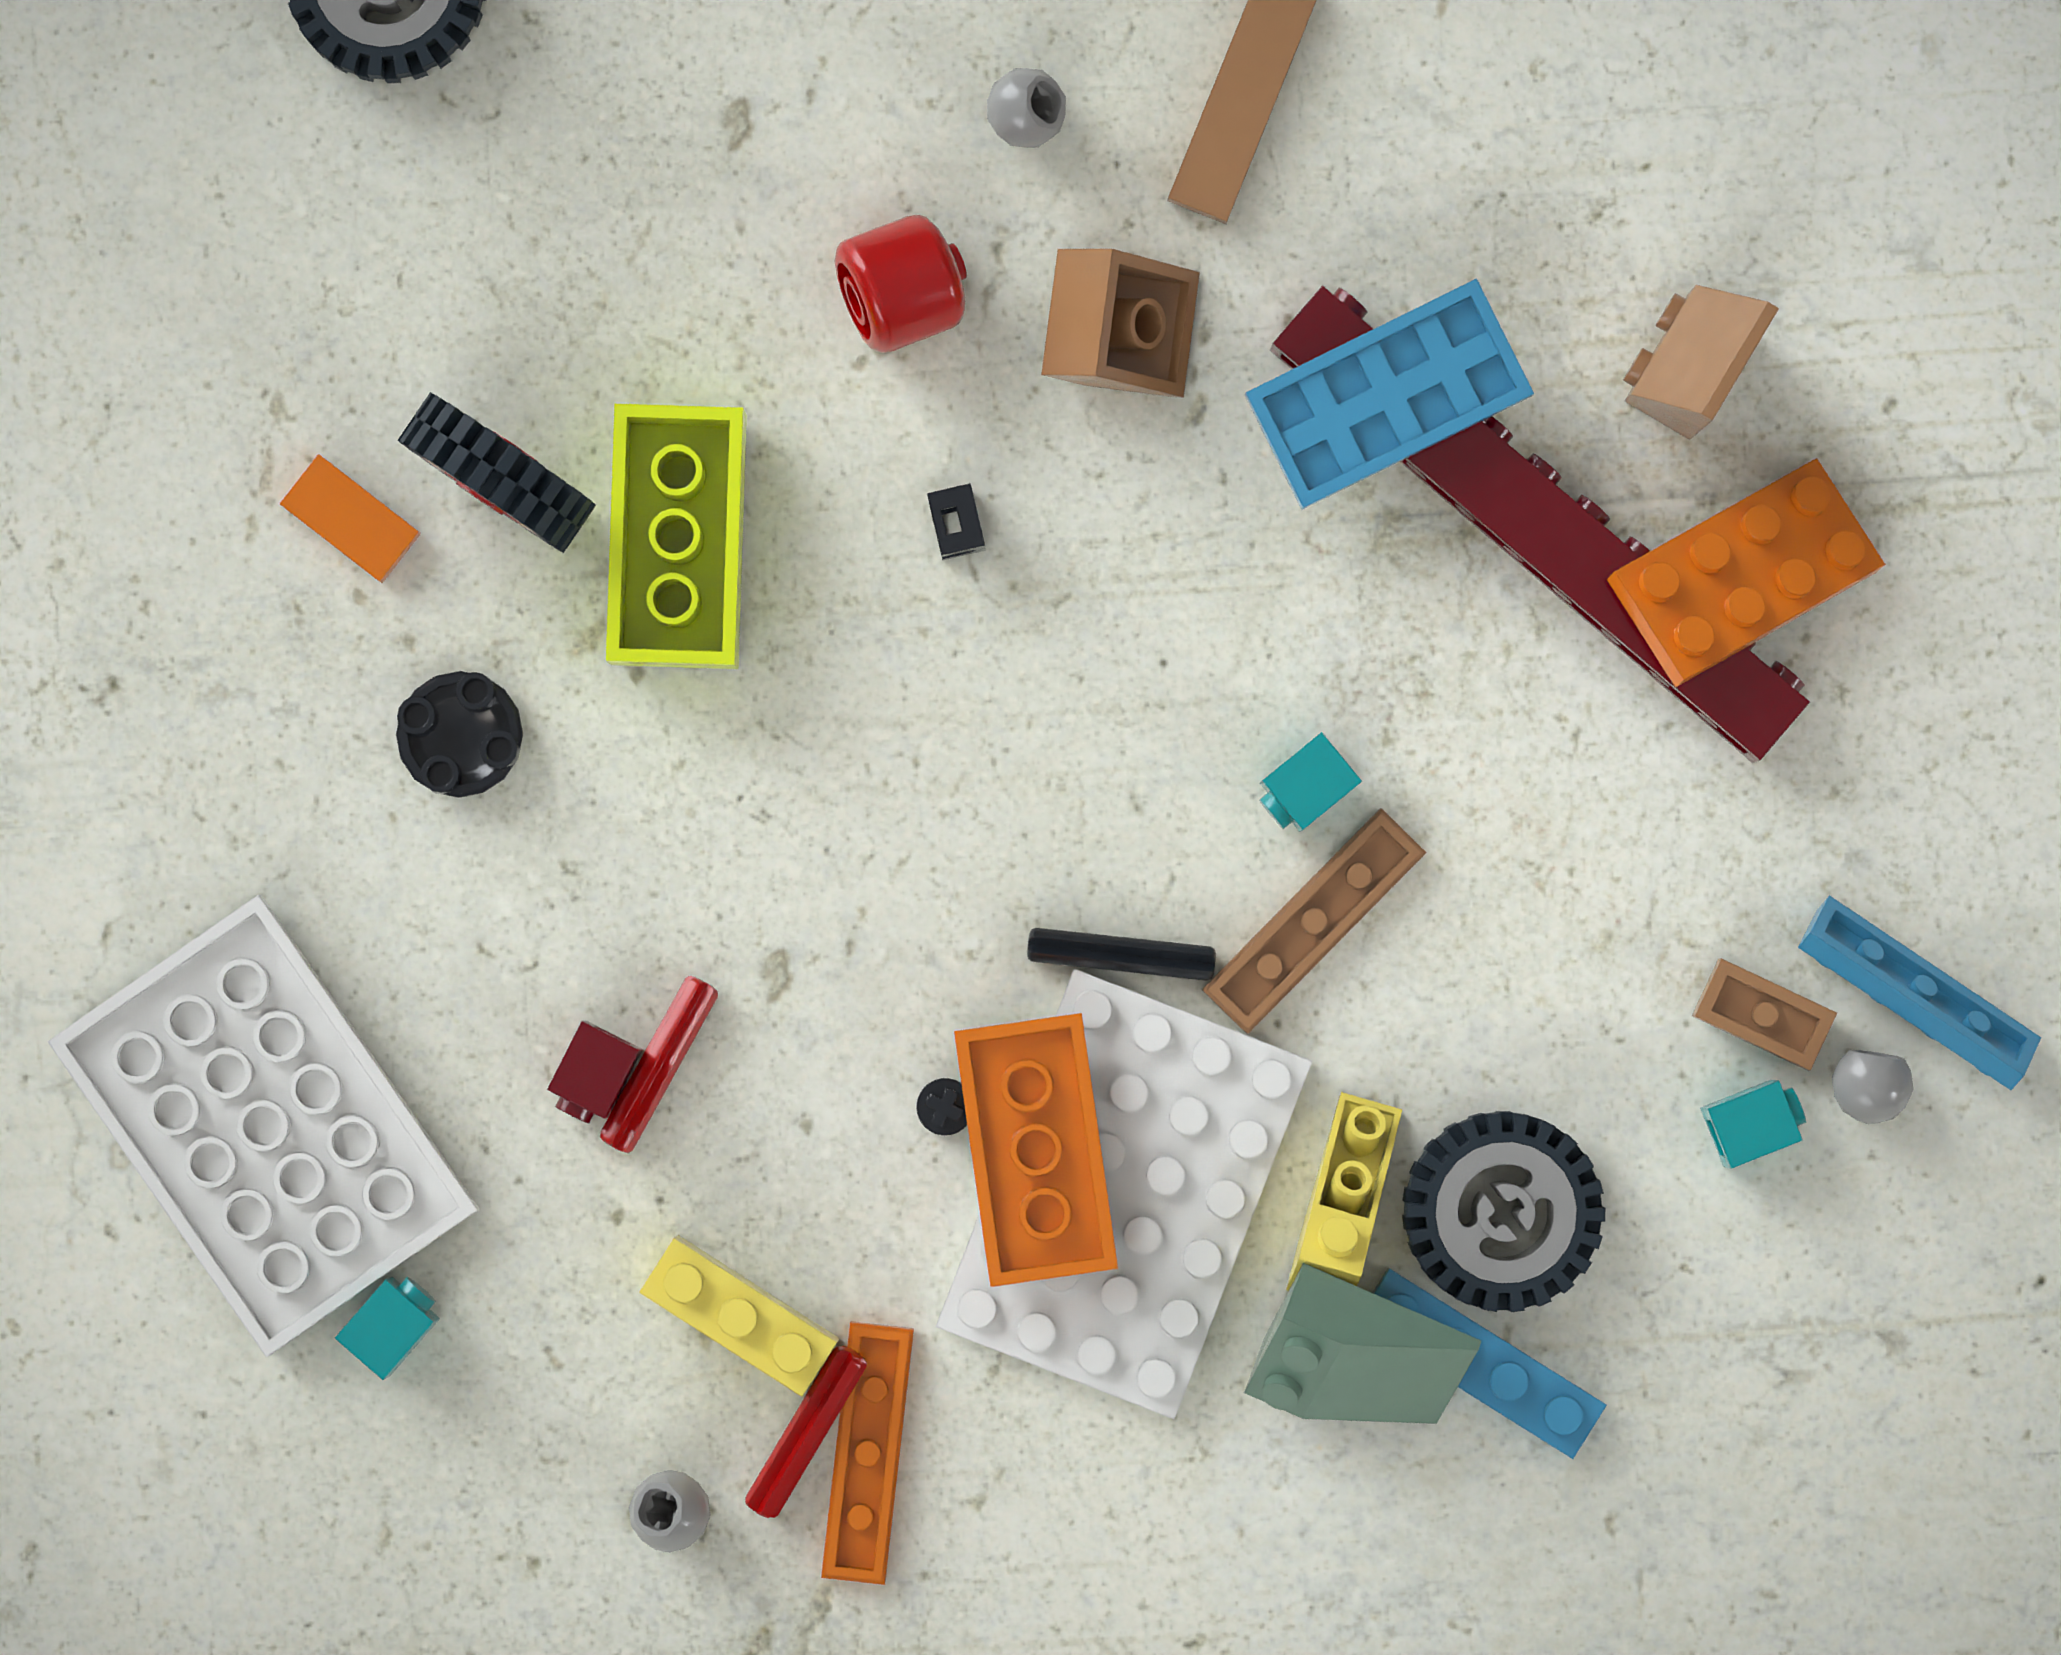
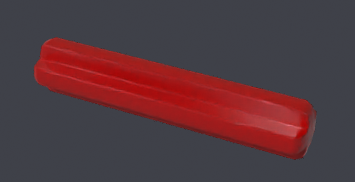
(658, 1064)
(805, 1431)

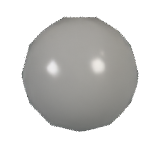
(1026, 107)
(1872, 1085)
(669, 1511)

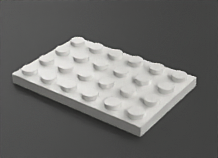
(263, 1125)
(1186, 1152)

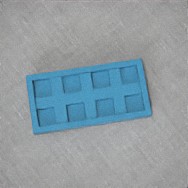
(1389, 394)

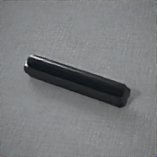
(1121, 954)

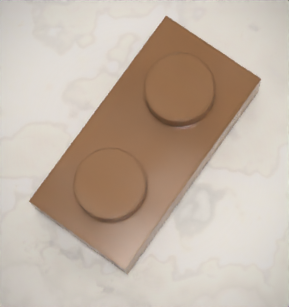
(1764, 1014)

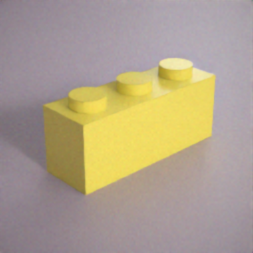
(739, 1315)

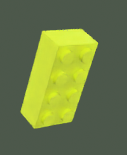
(676, 536)

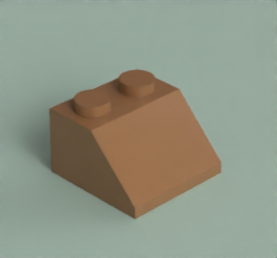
(1120, 322)

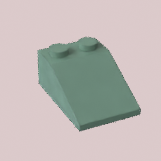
(1357, 1356)

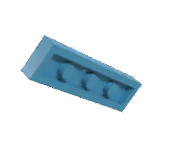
(1920, 993)
(1506, 1376)

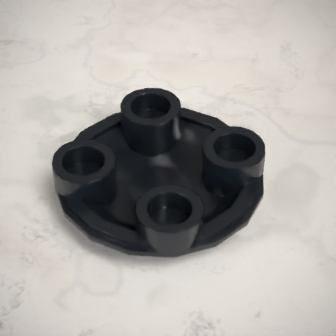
(459, 734)

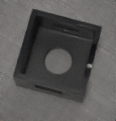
(959, 500)

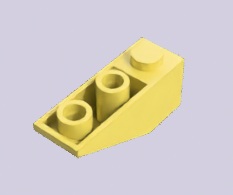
(1347, 1189)

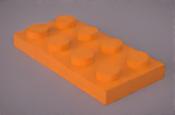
(1745, 572)
(1036, 1149)

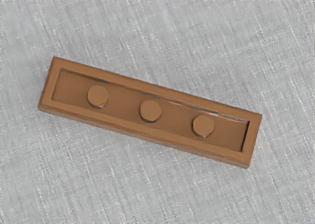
(1240, 106)
(1314, 921)

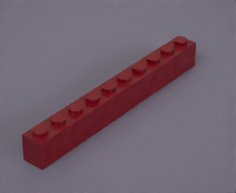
(1561, 544)

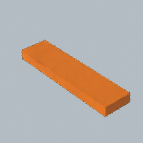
(868, 1457)

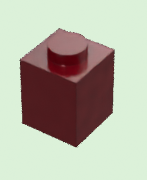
(593, 1072)

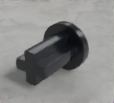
(942, 1107)

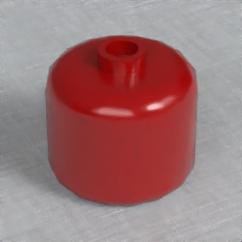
(901, 282)

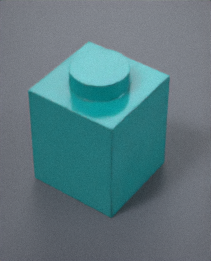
(1307, 784)
(1754, 1122)
(389, 1325)

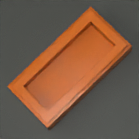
(350, 518)

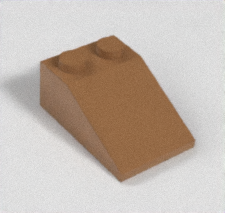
(1697, 358)

